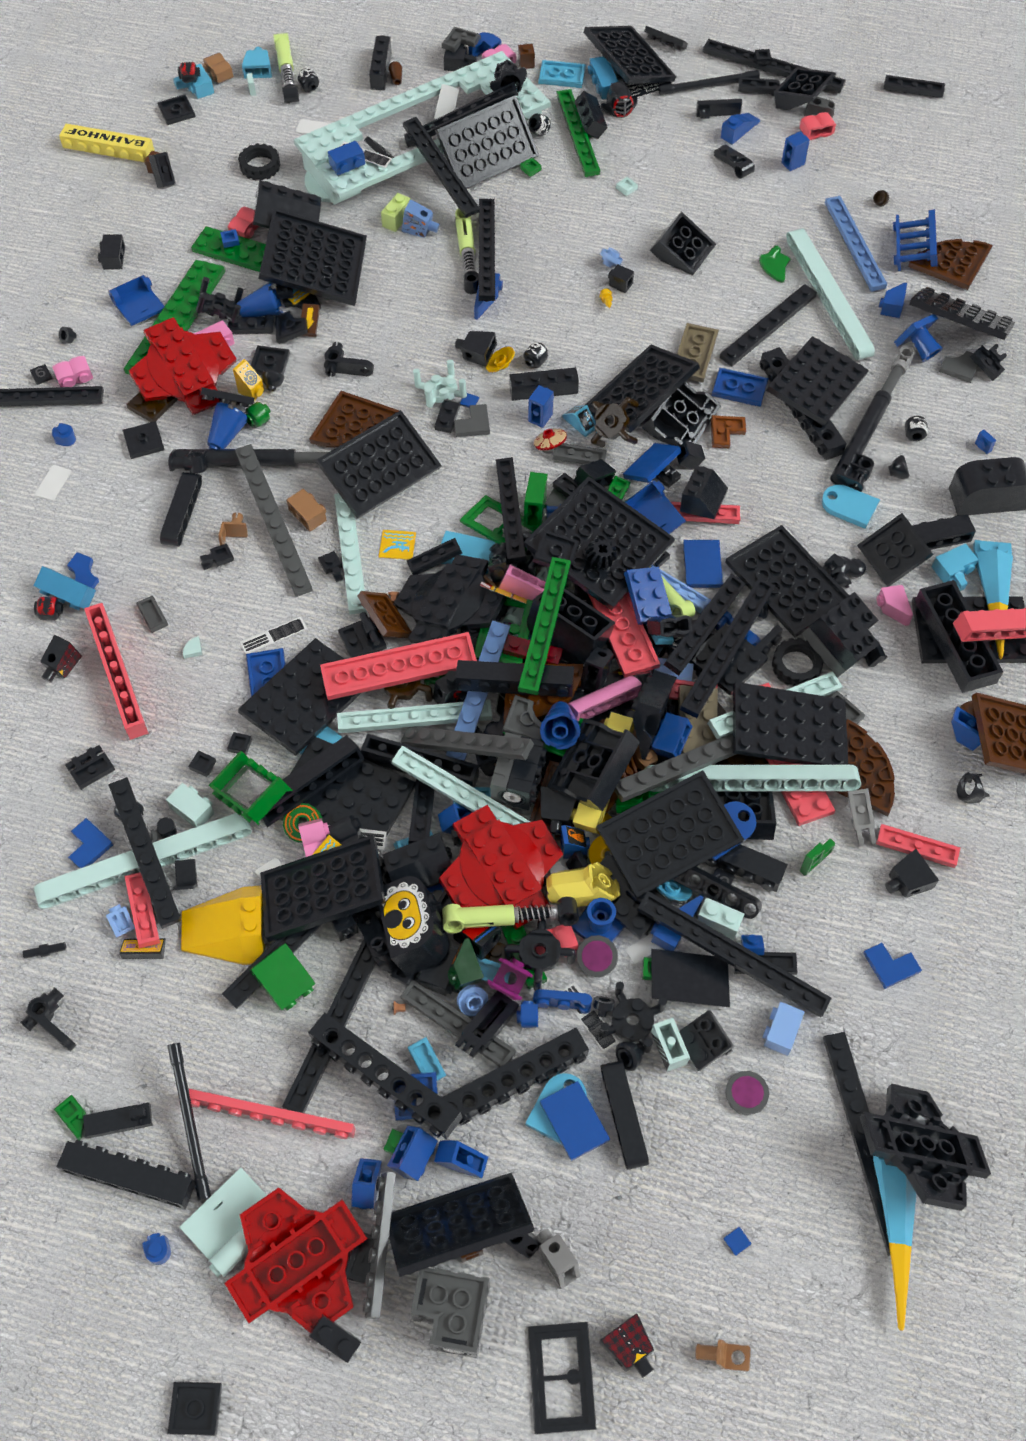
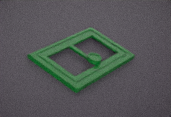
(475, 511)
(515, 629)

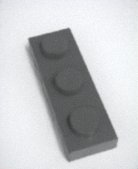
(578, 454)

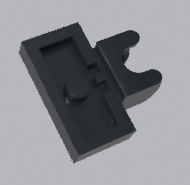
(989, 361)

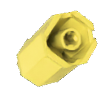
(583, 884)

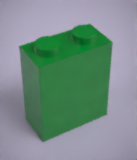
(535, 500)
(283, 977)

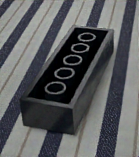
(970, 661)

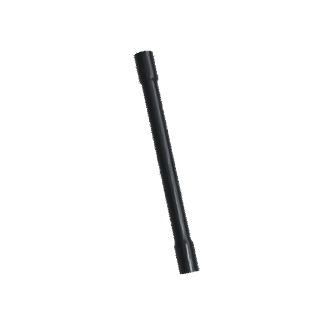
(671, 88)
(200, 1178)

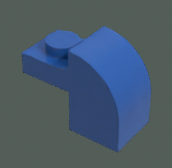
(487, 42)

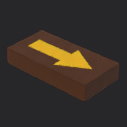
(311, 313)

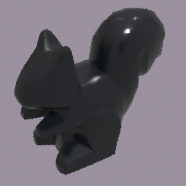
(841, 566)

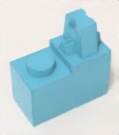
(201, 88)
(954, 564)

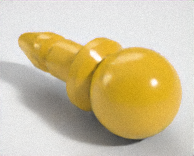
(606, 297)

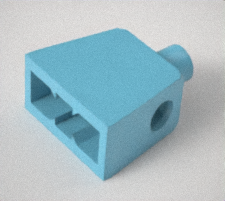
(257, 63)

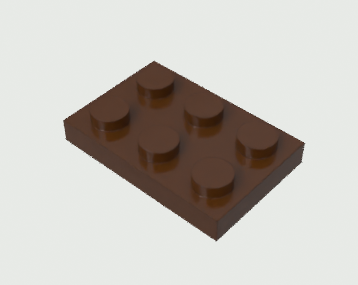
(384, 614)

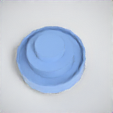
(610, 257)
(471, 999)

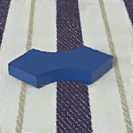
(81, 567)

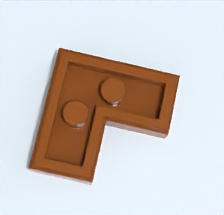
(724, 426)

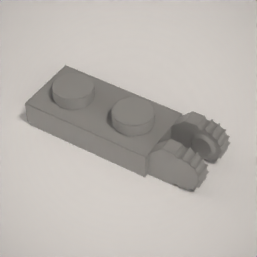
(862, 814)

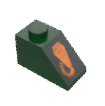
(465, 967)

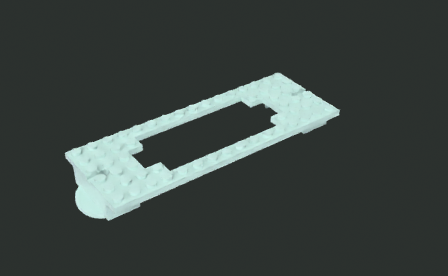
(323, 180)

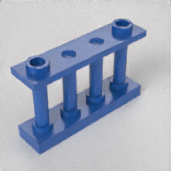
(929, 243)

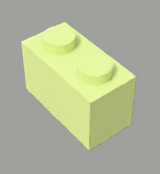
(393, 213)

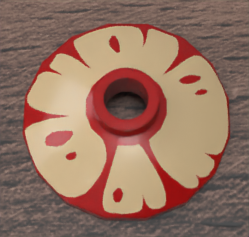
(550, 439)

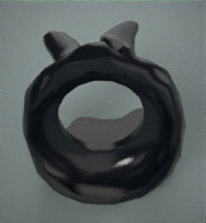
(978, 792)

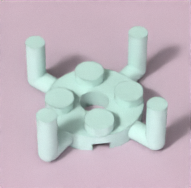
(441, 387)

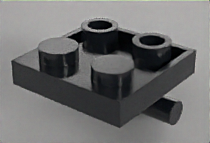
(362, 637)
(705, 1040)

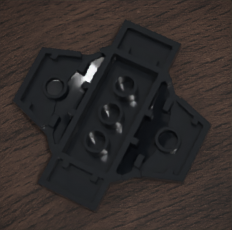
(449, 600)
(924, 1148)

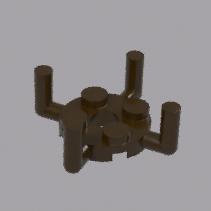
(620, 422)
(407, 691)

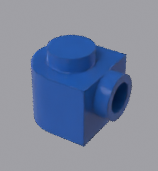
(64, 435)
(528, 1015)
(157, 1249)

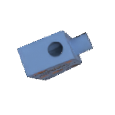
(418, 220)

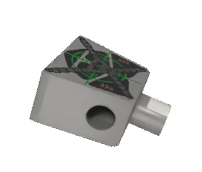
(558, 1258)

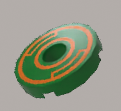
(292, 819)

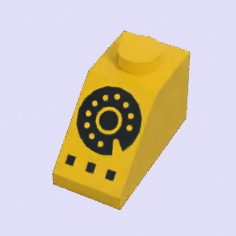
(247, 380)

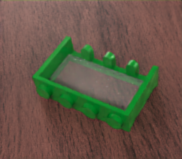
(248, 788)

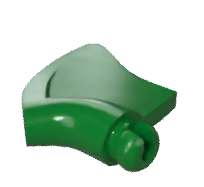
(774, 263)

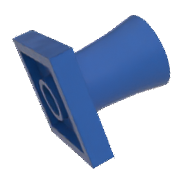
(921, 338)
(598, 920)

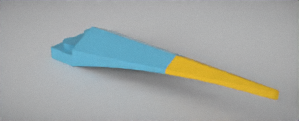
(995, 570)
(899, 1211)

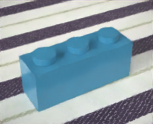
(602, 75)
(64, 588)

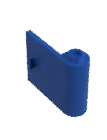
(136, 300)
(656, 507)

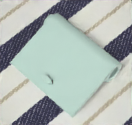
(217, 1222)

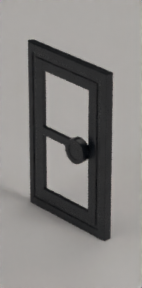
(584, 1376)

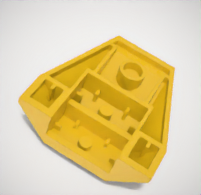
(226, 927)

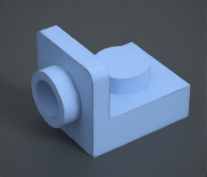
(120, 920)

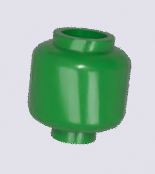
(257, 414)

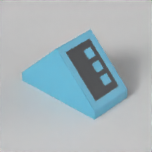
(580, 419)

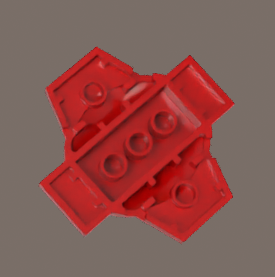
(181, 364)
(500, 862)
(295, 1260)

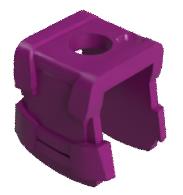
(510, 990)

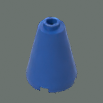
(261, 303)
(225, 426)
(560, 727)

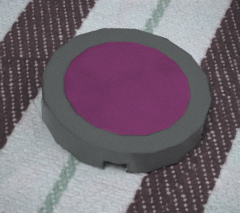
(597, 956)
(747, 1092)

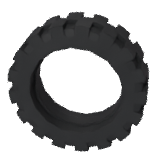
(261, 172)
(787, 675)

